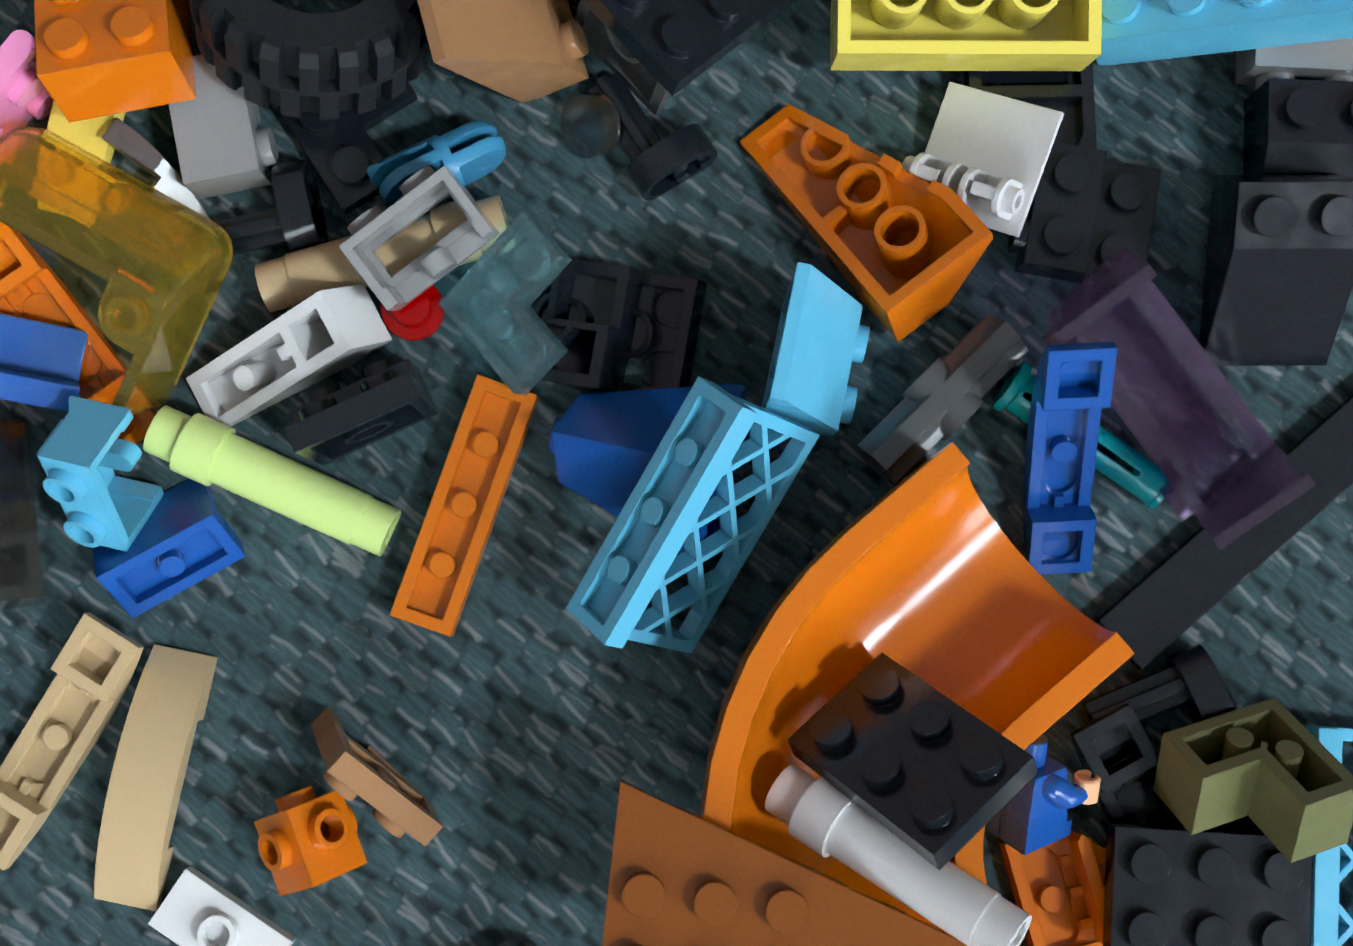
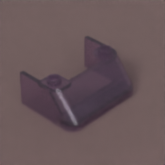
(1179, 402)

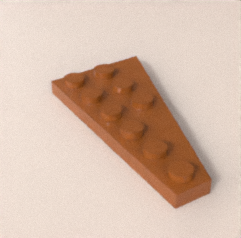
(704, 886)

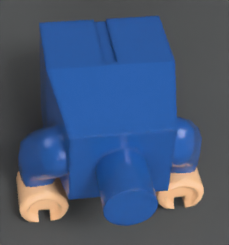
(1040, 808)

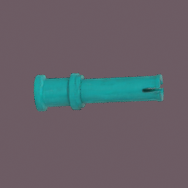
(1146, 476)

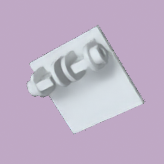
(989, 153)

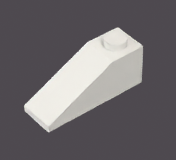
(290, 354)

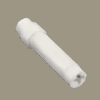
(839, 828)

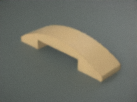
(63, 729)
(150, 777)

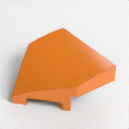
(1060, 890)

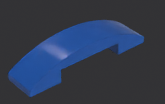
(1062, 452)

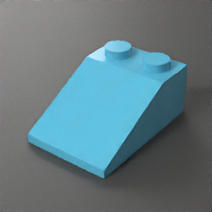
(814, 353)

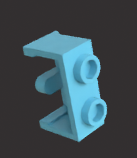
(81, 475)

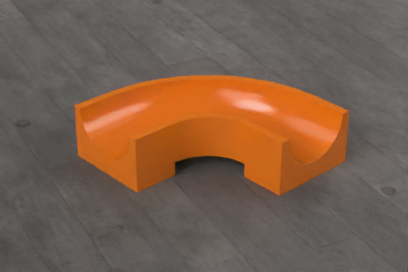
(936, 593)

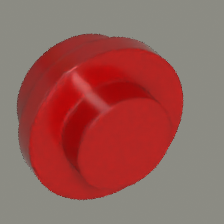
(418, 318)

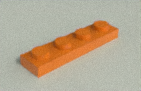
(464, 506)

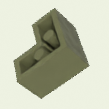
(1261, 768)

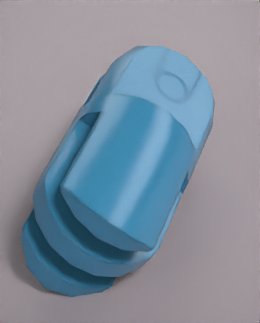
(467, 150)

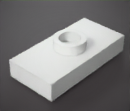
(208, 915)

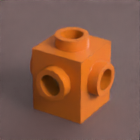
(309, 840)

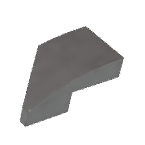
(143, 154)

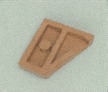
(367, 774)

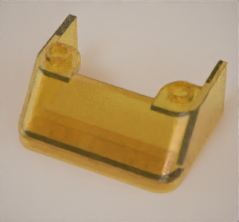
(151, 249)

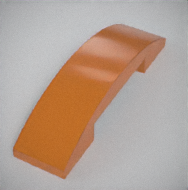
(37, 293)

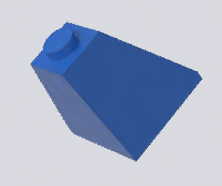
(611, 438)

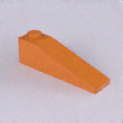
(883, 228)

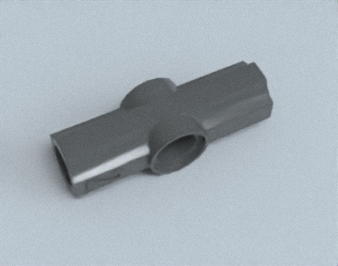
(942, 398)

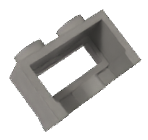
(378, 227)

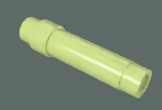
(217, 456)

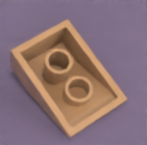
(508, 44)

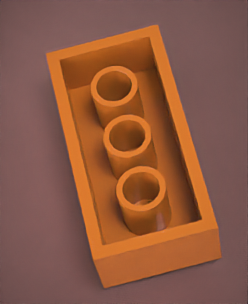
(114, 55)

